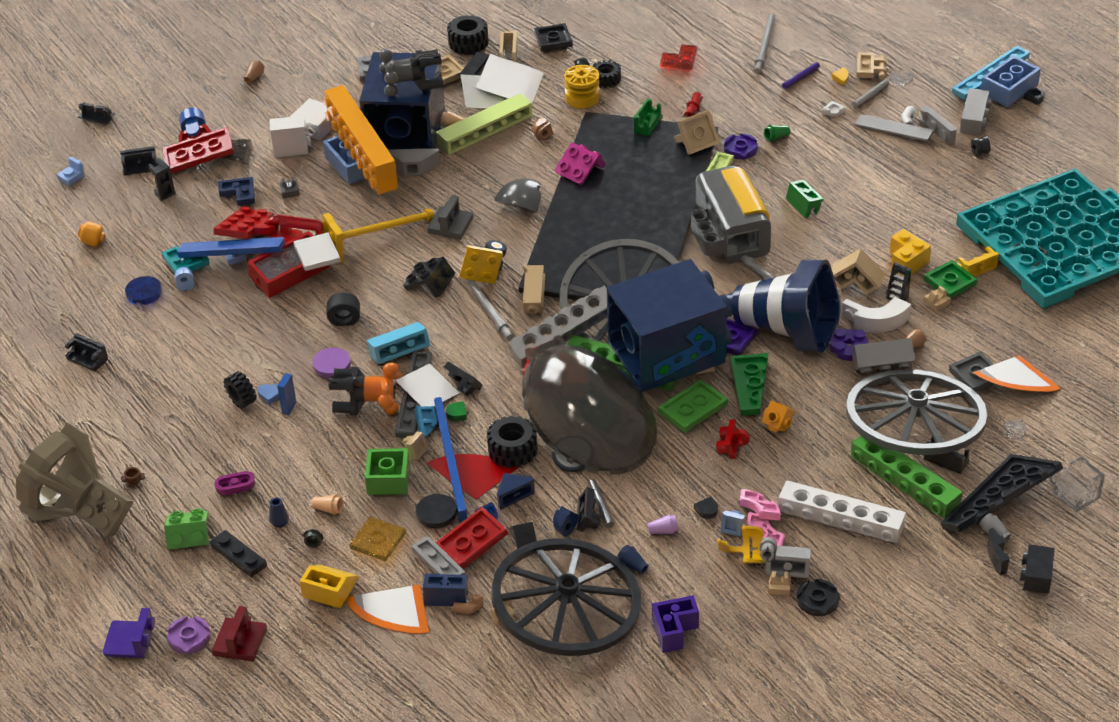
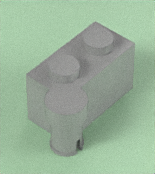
(785, 559)

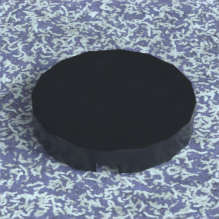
(436, 510)
(818, 597)

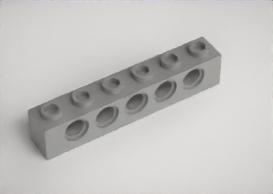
(566, 316)

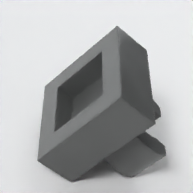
(289, 188)

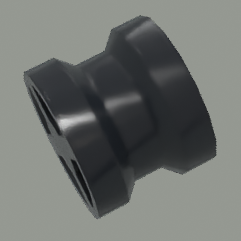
(980, 145)

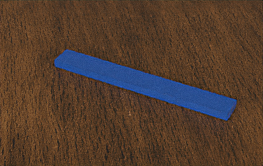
(451, 463)

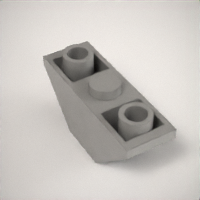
(415, 161)

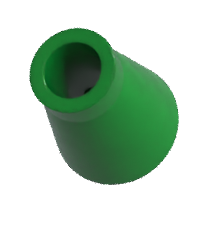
(775, 132)

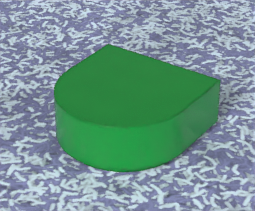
(456, 411)

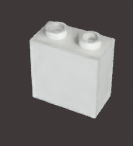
(315, 116)
(289, 136)

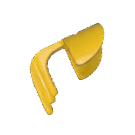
(753, 532)

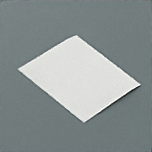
(509, 78)

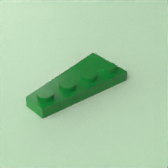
(749, 381)

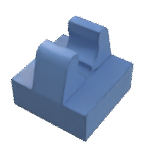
(732, 523)

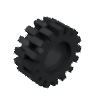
(608, 72)
(239, 389)

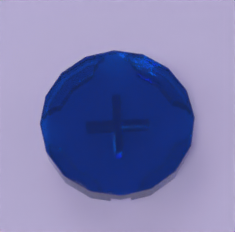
(143, 290)

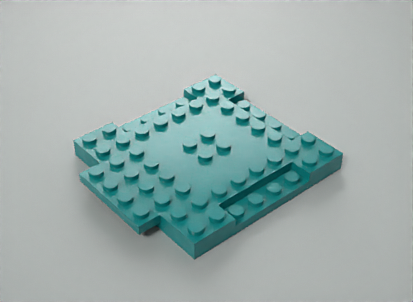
(1063, 217)

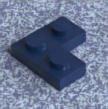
(241, 187)

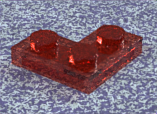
(684, 60)

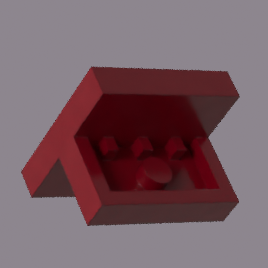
(239, 637)

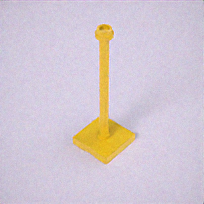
(337, 235)

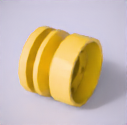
(582, 86)

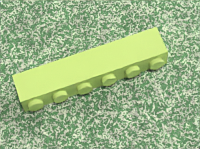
(484, 124)

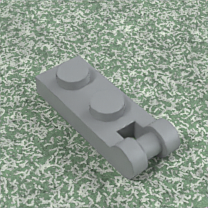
(938, 124)

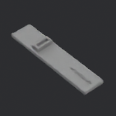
(892, 127)

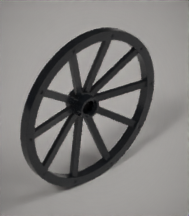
(566, 590)

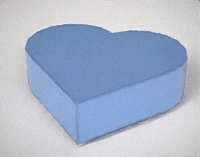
(268, 393)

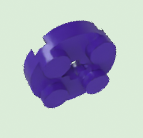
(842, 337)

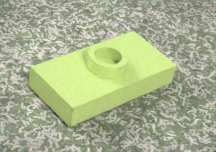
(721, 160)

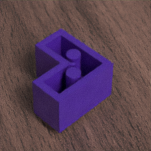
(673, 618)

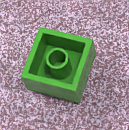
(387, 471)

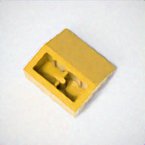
(327, 585)

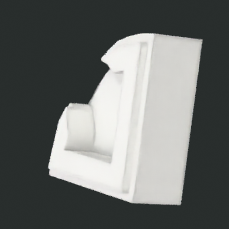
(833, 109)

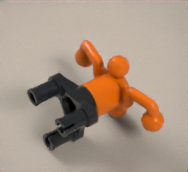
(366, 389)

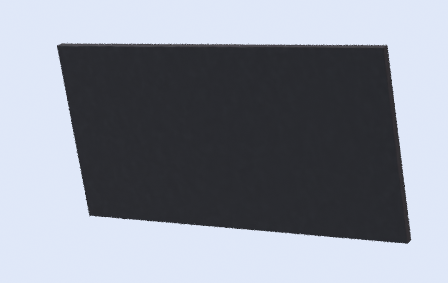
(638, 195)

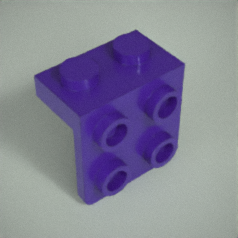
(130, 637)

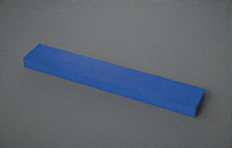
(231, 247)

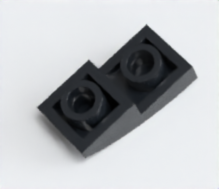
(995, 550)

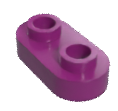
(234, 483)

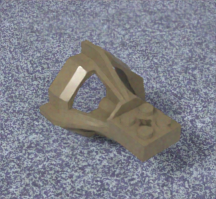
(74, 487)

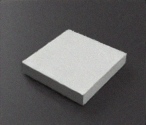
(316, 251)

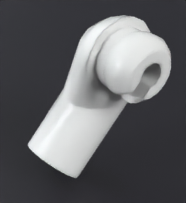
(908, 112)

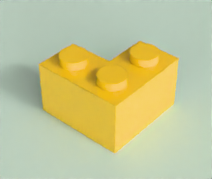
(909, 251)

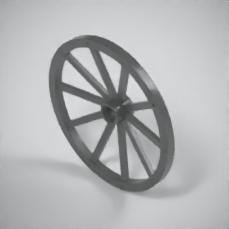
(585, 258)
(916, 404)

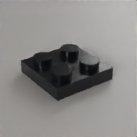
(553, 37)

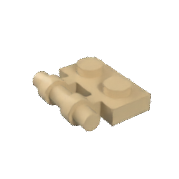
(869, 65)

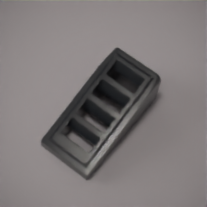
(895, 282)

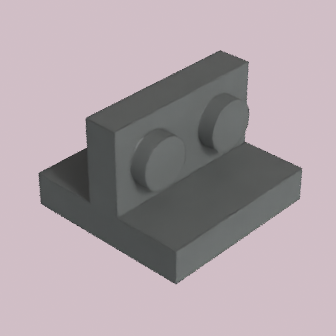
(450, 220)

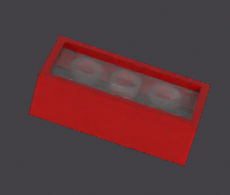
(280, 269)

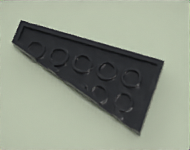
(1003, 485)

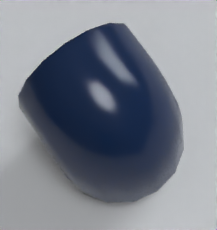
(565, 521)

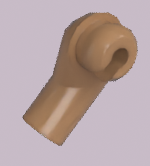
(469, 608)

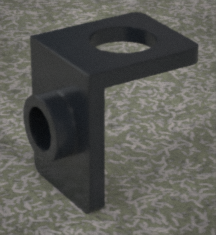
(524, 534)

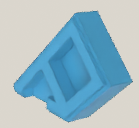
(426, 419)

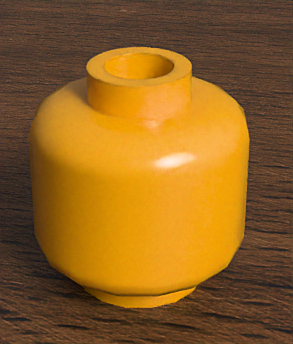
(91, 234)

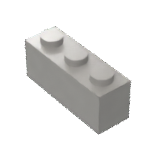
(975, 111)
(883, 355)

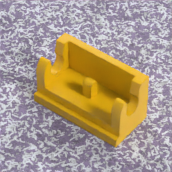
(981, 264)

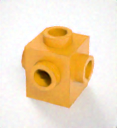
(777, 416)

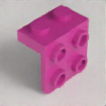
(578, 163)

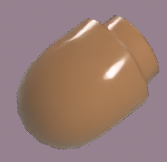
(541, 128)

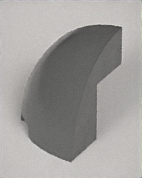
(521, 194)

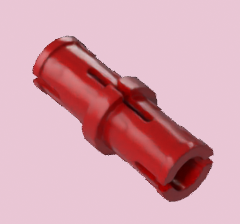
(694, 105)

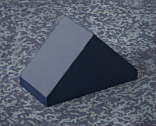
(513, 489)

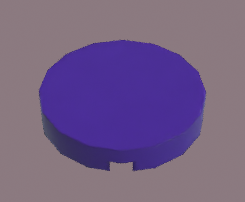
(741, 146)

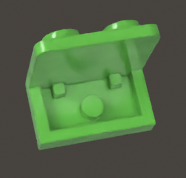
(186, 529)

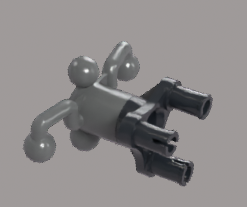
(409, 70)

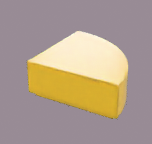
(840, 76)

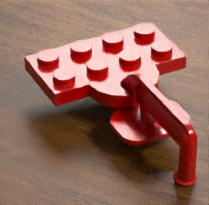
(248, 222)

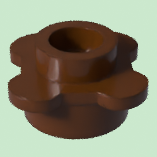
(132, 476)

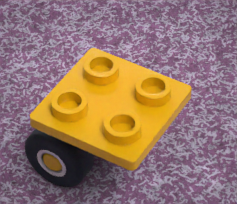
(483, 263)

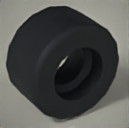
(343, 309)

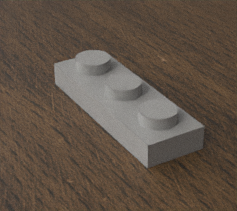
(435, 557)

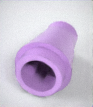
(664, 525)

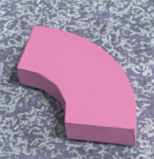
(763, 507)
(754, 520)

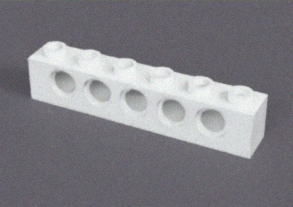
(842, 511)

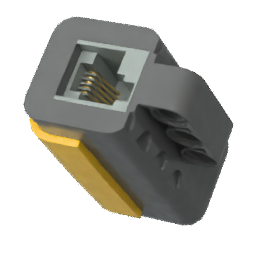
(730, 215)

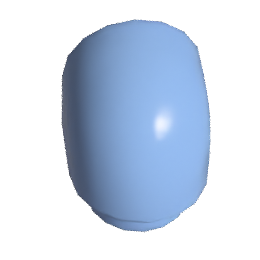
(184, 279)

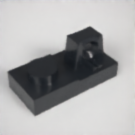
(467, 383)
(585, 507)

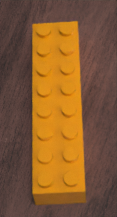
(360, 139)

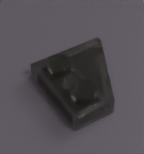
(242, 150)

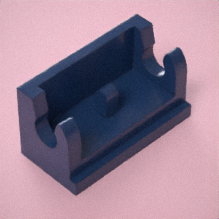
(444, 589)

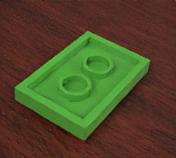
(692, 405)

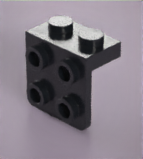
(434, 273)

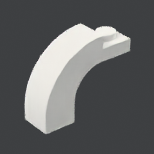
(877, 319)

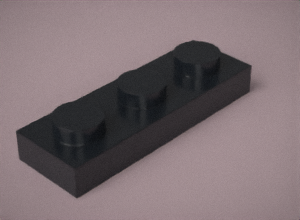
(238, 553)

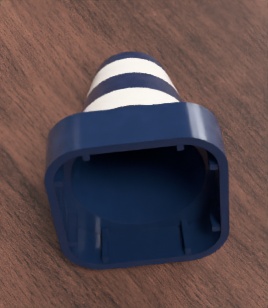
(792, 305)

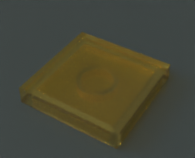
(377, 538)

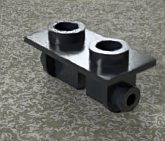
(97, 114)

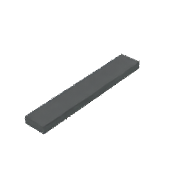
(406, 421)

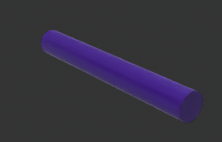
(800, 75)

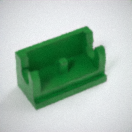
(647, 118)
(803, 197)

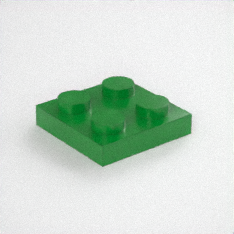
(951, 278)

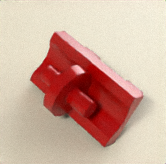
(731, 439)

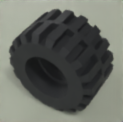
(467, 34)
(512, 441)

